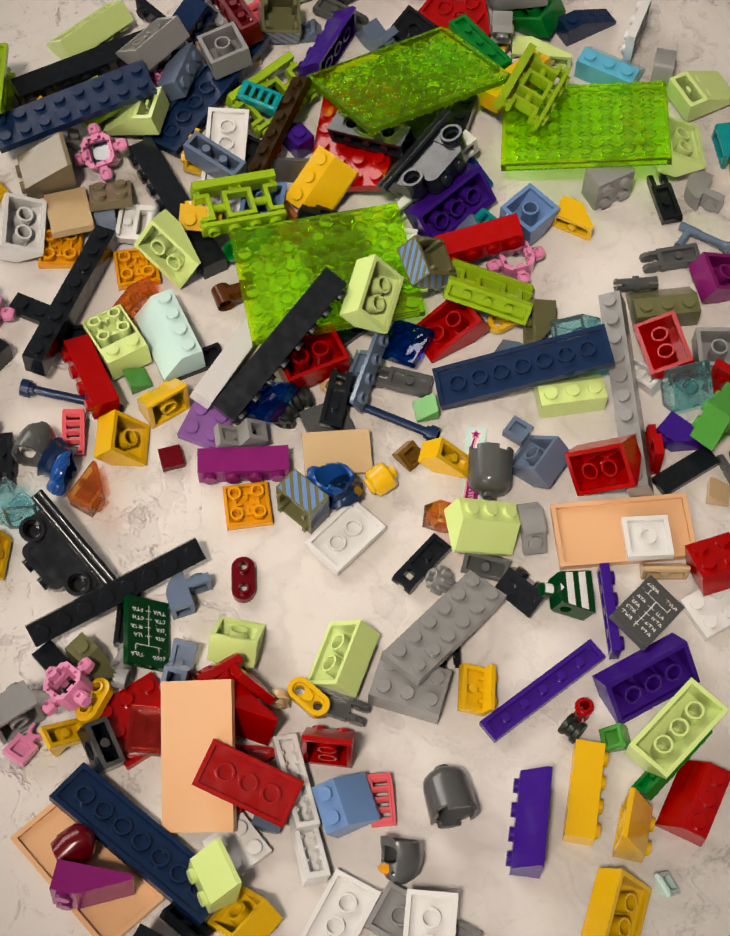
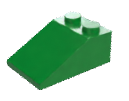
(538, 21)

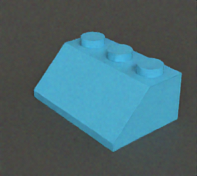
(604, 68)

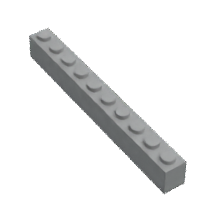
(625, 385)

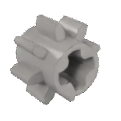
(439, 580)

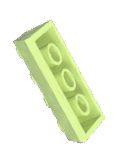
(92, 30)
(676, 730)

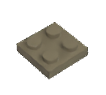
(110, 195)

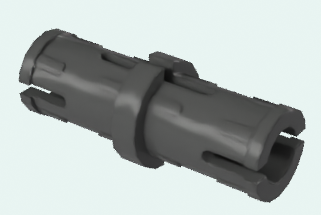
(636, 284)

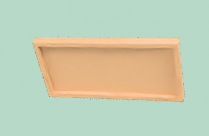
(592, 530)
(190, 719)
(103, 919)

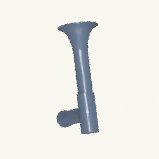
(689, 230)

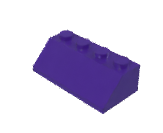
(330, 43)
(447, 210)
(646, 678)
(530, 822)

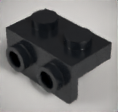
(521, 590)

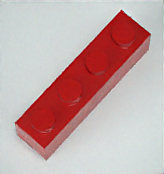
(484, 238)
(90, 376)

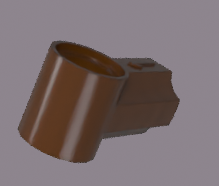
(226, 295)

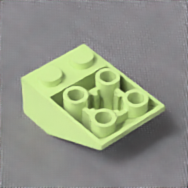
(698, 93)
(141, 117)
(117, 341)

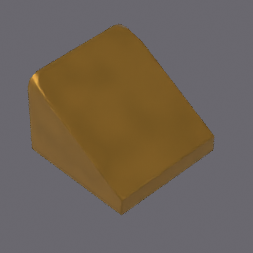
(408, 455)

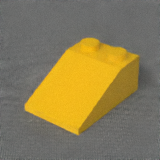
(633, 828)

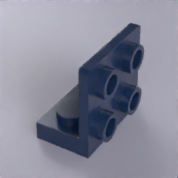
(195, 16)

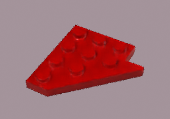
(443, 11)

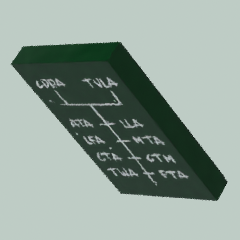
(145, 633)

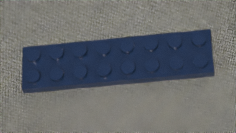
(75, 105)
(192, 111)
(523, 367)
(131, 837)

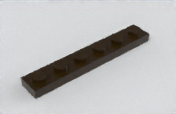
(280, 124)

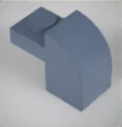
(374, 36)
(180, 591)
(181, 661)

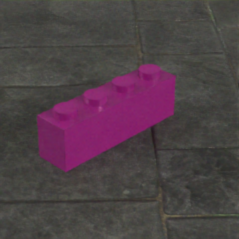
(242, 464)

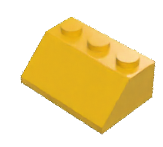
(321, 181)
(616, 904)

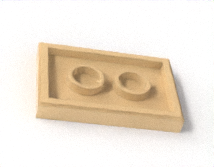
(69, 212)
(342, 446)

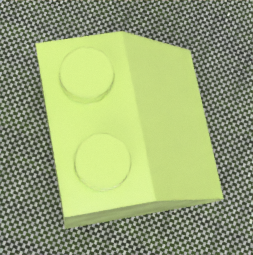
(233, 637)
(214, 877)

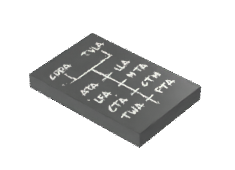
(646, 612)

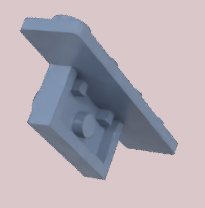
(365, 368)

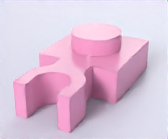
(23, 747)

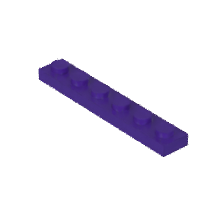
(542, 690)

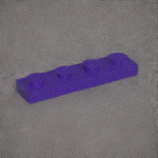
(609, 600)

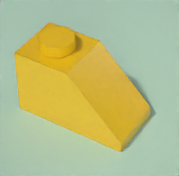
(573, 218)
(444, 458)

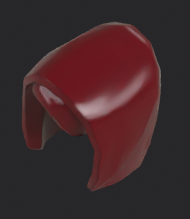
(75, 844)

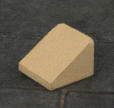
(717, 492)

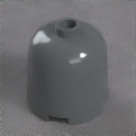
(490, 469)
(449, 796)

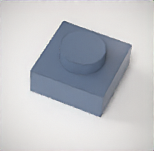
(517, 430)

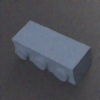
(180, 71)
(212, 157)

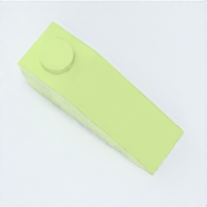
(558, 56)

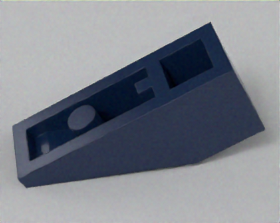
(582, 24)

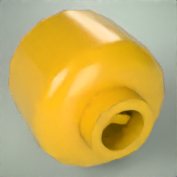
(380, 479)

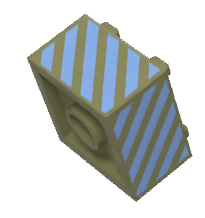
(280, 21)
(426, 262)
(302, 501)

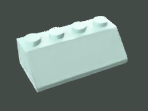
(169, 336)

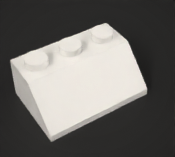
(21, 227)

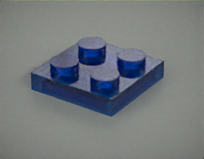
(407, 343)
(272, 402)

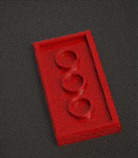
(247, 783)

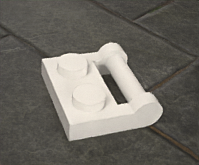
(129, 221)

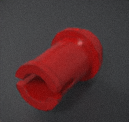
(586, 710)

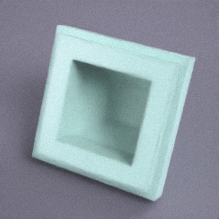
(665, 884)

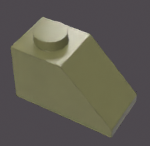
(539, 320)
(85, 647)

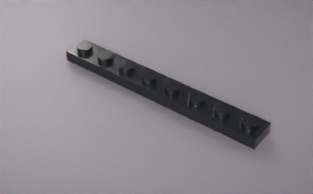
(113, 592)

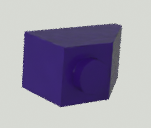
(299, 141)
(677, 433)

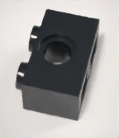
(101, 745)

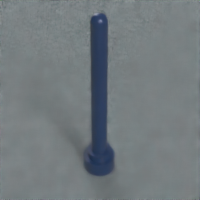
(28, 388)
(428, 432)

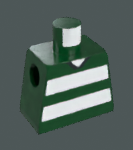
(570, 593)

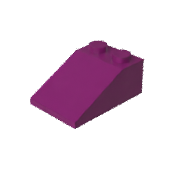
(712, 276)
(85, 885)

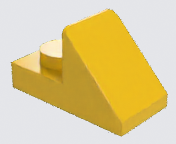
(61, 735)

